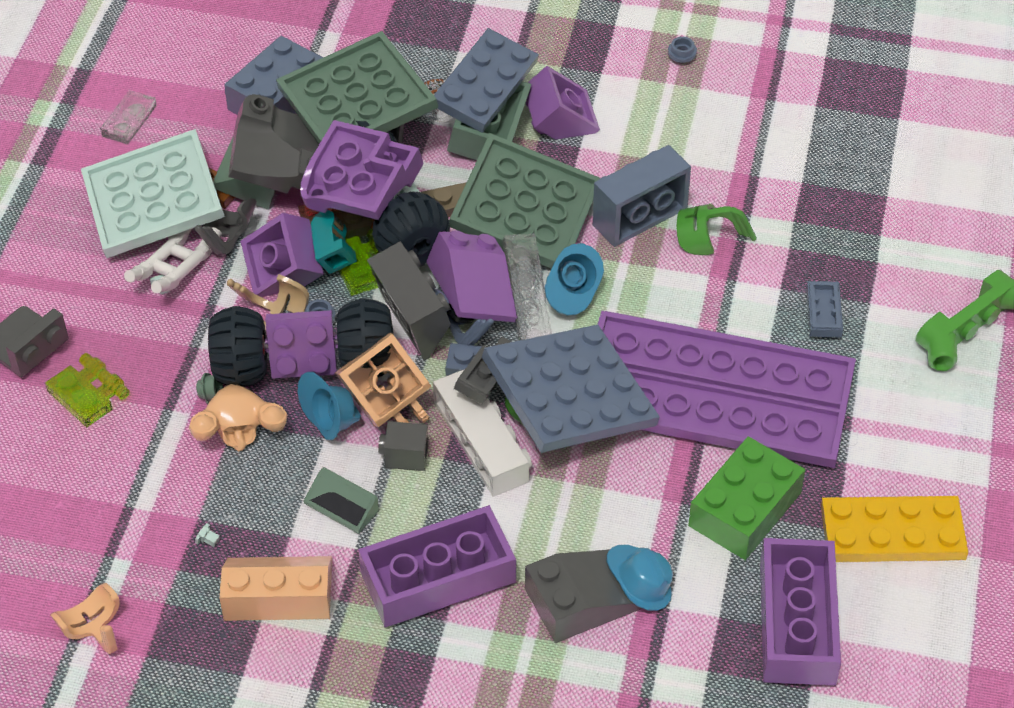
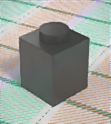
(405, 446)

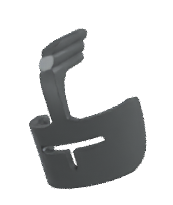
(230, 226)

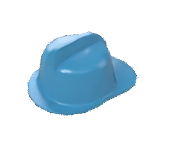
(574, 279)
(326, 406)
(642, 575)

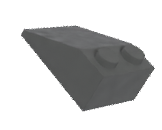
(575, 592)

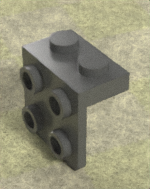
(30, 338)

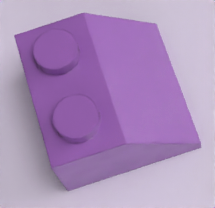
(560, 106)
(280, 248)

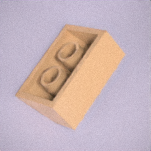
(276, 588)

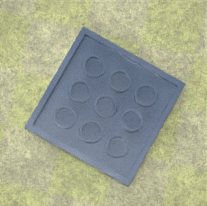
(570, 388)

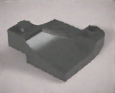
(270, 145)

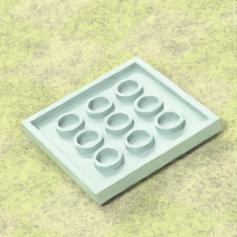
(151, 193)

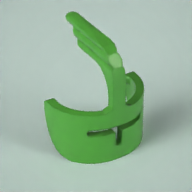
(698, 241)

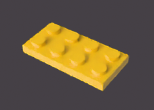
(895, 528)

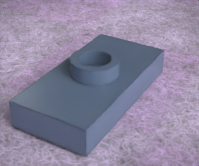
(824, 309)

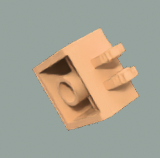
(404, 386)

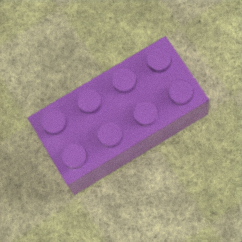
(437, 566)
(799, 612)

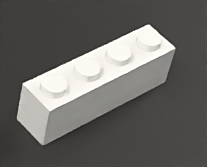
(483, 437)

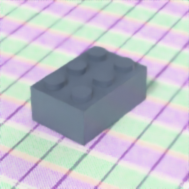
(261, 74)
(641, 195)

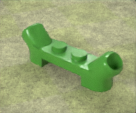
(943, 334)

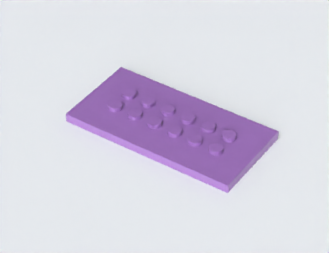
(736, 387)

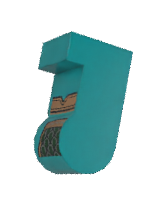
(329, 242)

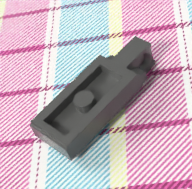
(477, 379)

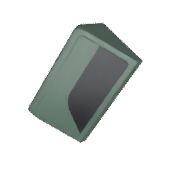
(341, 500)

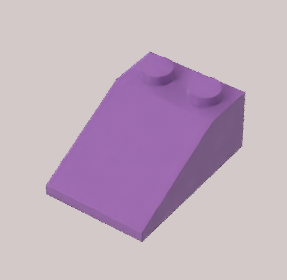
(473, 275)

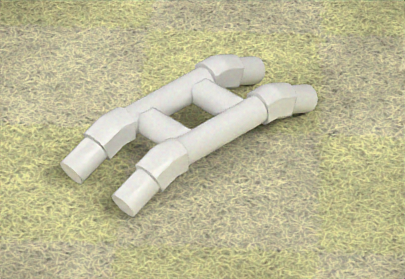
(171, 273)

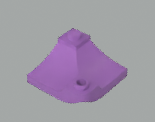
(358, 171)

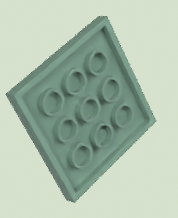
(358, 84)
(524, 193)

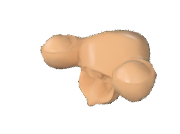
(236, 415)

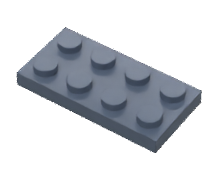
(485, 79)

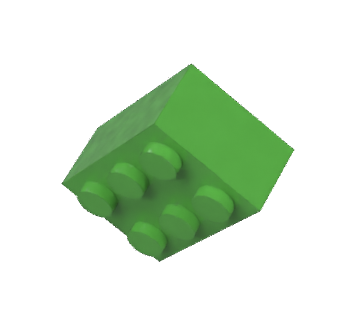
(746, 497)

